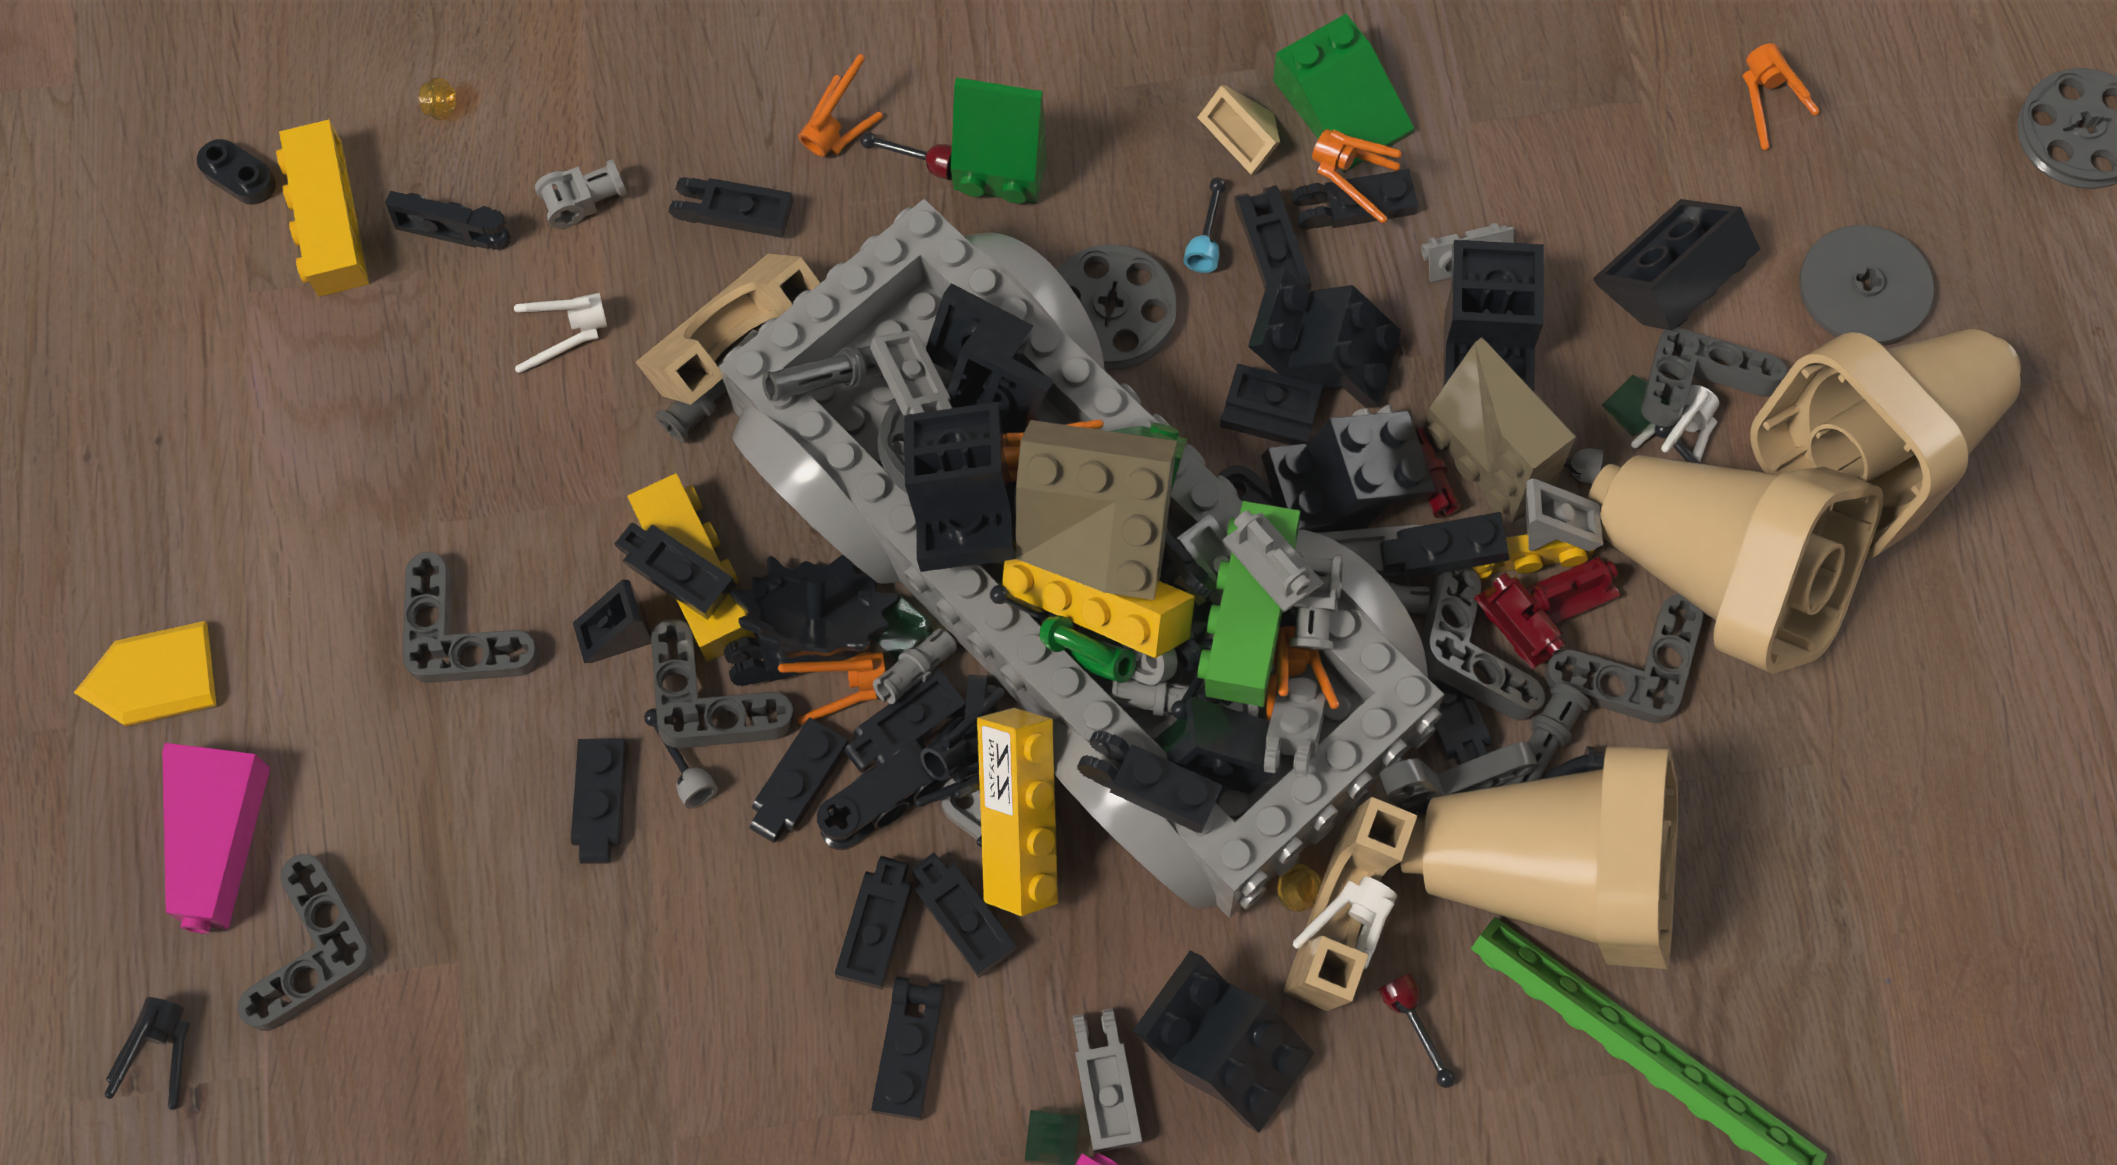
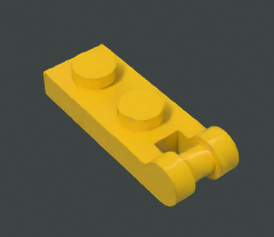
(1529, 561)

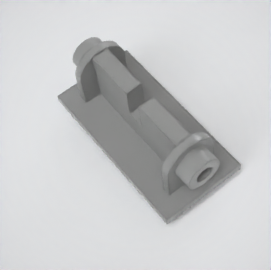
(1439, 250)
(1271, 560)

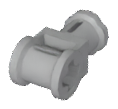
(577, 193)
(1320, 603)

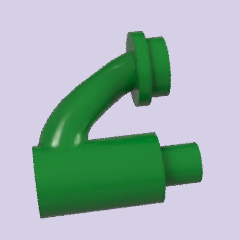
(1089, 653)

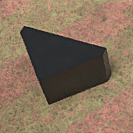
(612, 624)

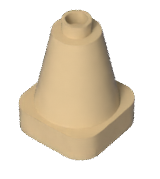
(1890, 417)
(1746, 547)
(1565, 853)

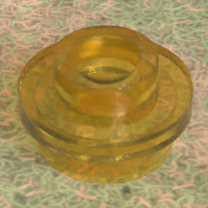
(437, 98)
(1298, 888)

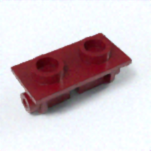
(1575, 590)
(1532, 637)

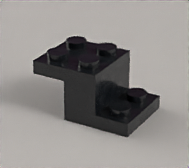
(1495, 298)
(1325, 337)
(984, 354)
(1350, 471)
(959, 487)
(1224, 1041)

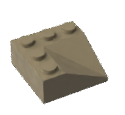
(1497, 430)
(1094, 506)

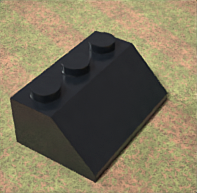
(1679, 262)

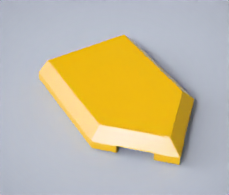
(153, 676)

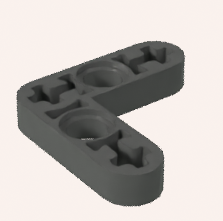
(1759, 374)
(438, 638)
(1452, 656)
(1638, 682)
(688, 705)
(1413, 783)
(322, 958)

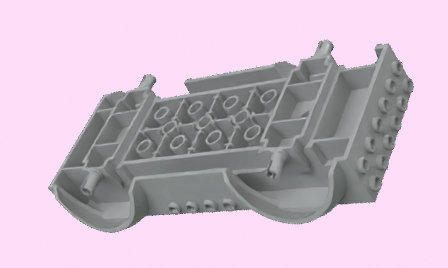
(827, 466)

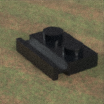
(1271, 405)

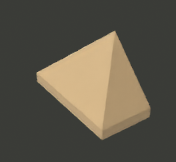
(1242, 127)

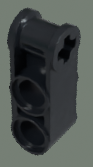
(876, 798)

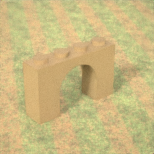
(684, 361)
(1328, 963)

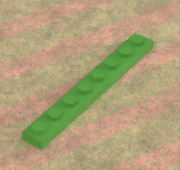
(1643, 1048)

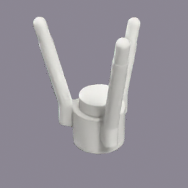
(583, 313)
(1696, 415)
(1370, 906)

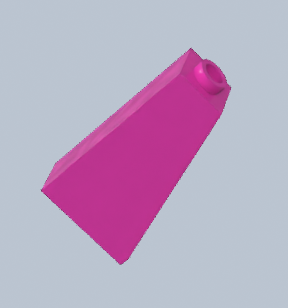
(208, 830)

